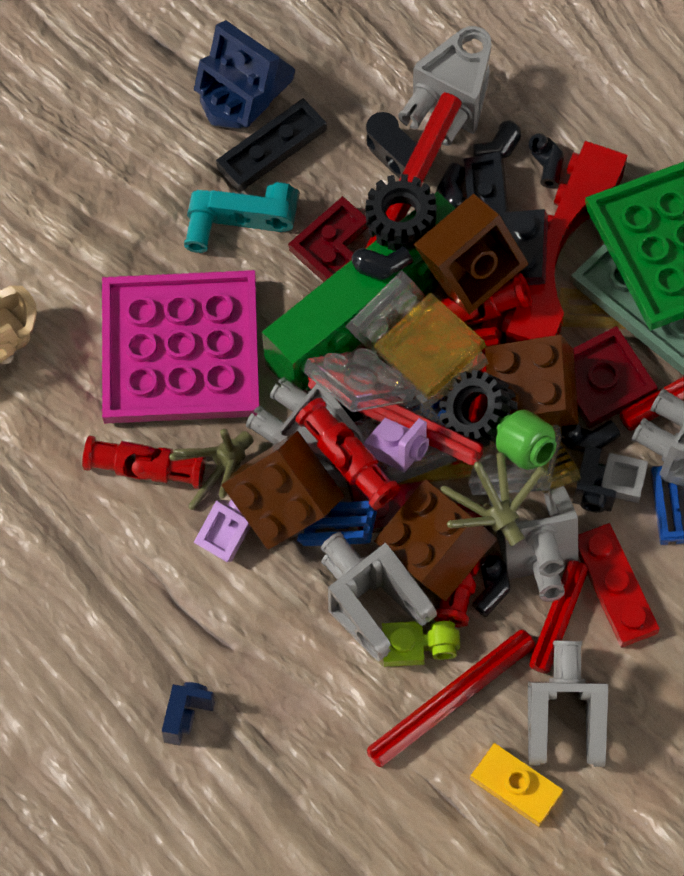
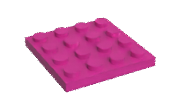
(179, 347)

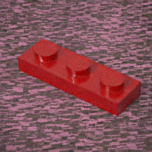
(616, 586)

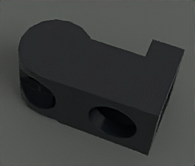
(389, 142)

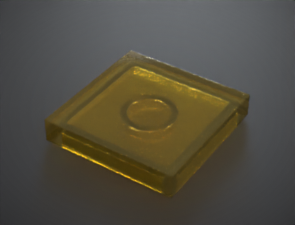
(429, 346)

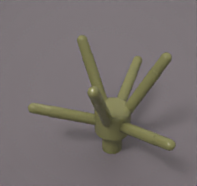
(226, 456)
(503, 512)

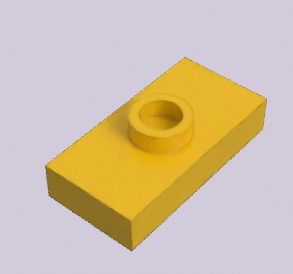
(516, 784)

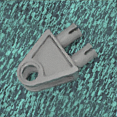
(453, 72)
(295, 400)
(661, 441)
(546, 546)
(356, 577)
(567, 679)

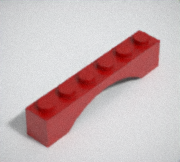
(591, 173)

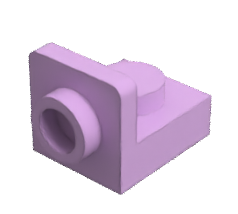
(398, 444)
(223, 530)

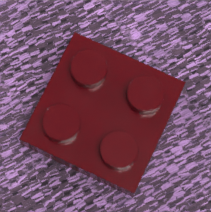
(608, 377)

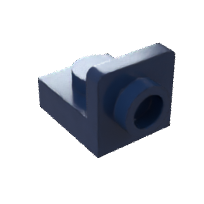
(179, 716)

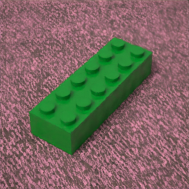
(319, 319)

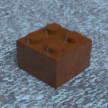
(471, 253)
(540, 375)
(283, 490)
(427, 547)

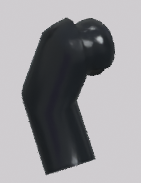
(549, 156)
(378, 265)
(495, 582)

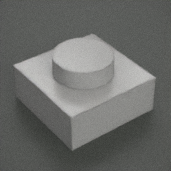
(625, 476)

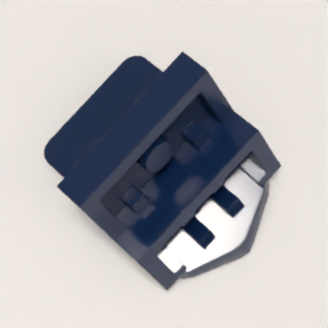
(239, 78)

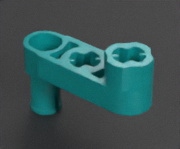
(270, 213)

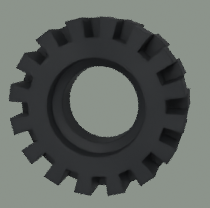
(395, 193)
(463, 395)

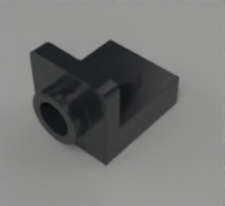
(588, 489)

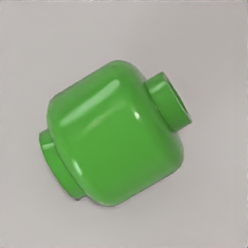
(526, 439)

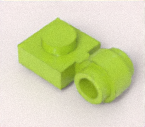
(410, 643)

